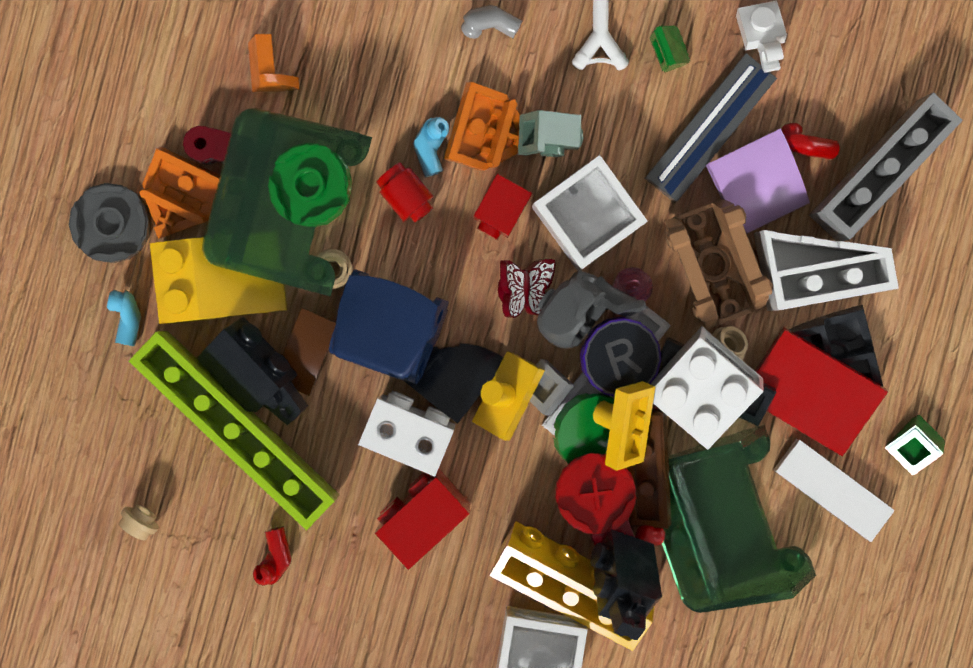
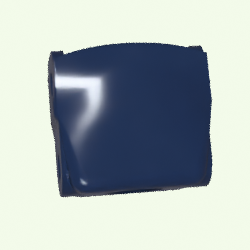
(386, 326)

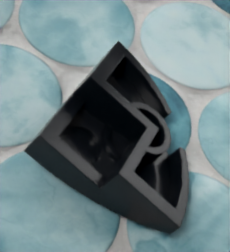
(846, 338)
(456, 377)

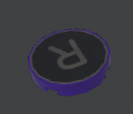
(620, 355)

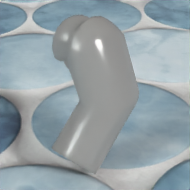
(489, 17)

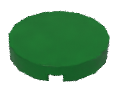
(310, 185)
(576, 430)

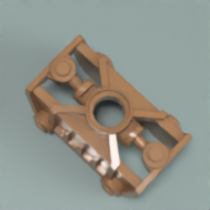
(737, 259)

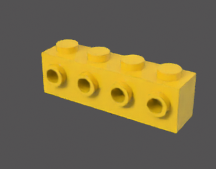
(556, 578)

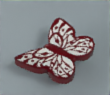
(523, 287)

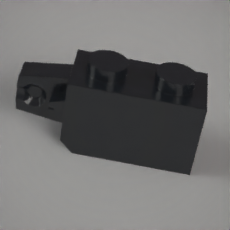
(253, 371)
(625, 582)

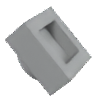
(551, 389)

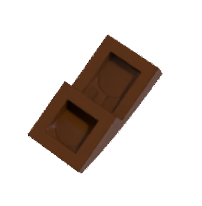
(308, 348)

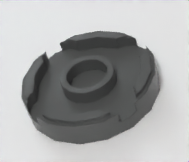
(110, 223)

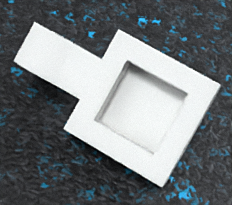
(765, 30)

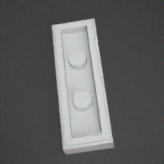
(833, 490)

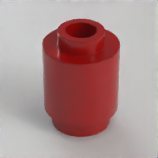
(405, 193)

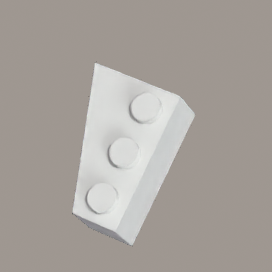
(821, 270)

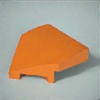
(484, 128)
(178, 192)

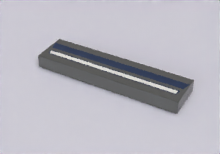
(710, 128)

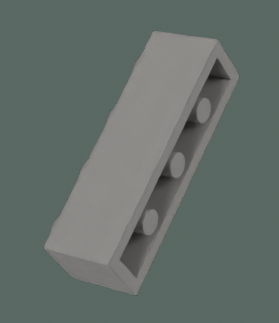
(885, 167)

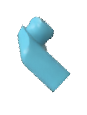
(428, 142)
(129, 316)

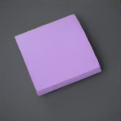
(760, 180)

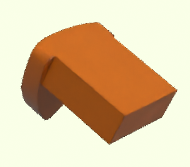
(262, 67)

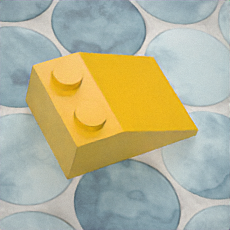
(196, 290)

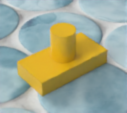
(507, 396)
(628, 424)

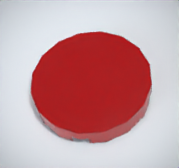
(595, 495)

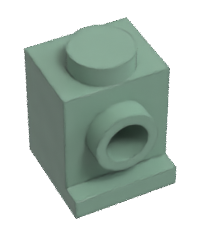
(549, 133)

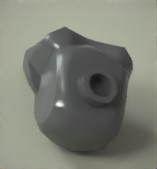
(576, 305)

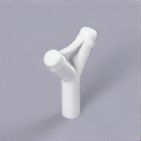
(600, 37)

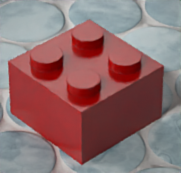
(422, 518)

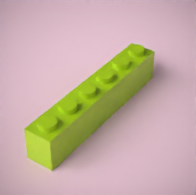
(233, 429)

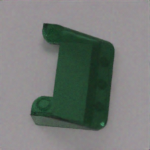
(243, 223)
(720, 532)

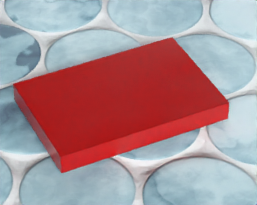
(818, 391)

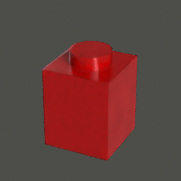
(501, 207)

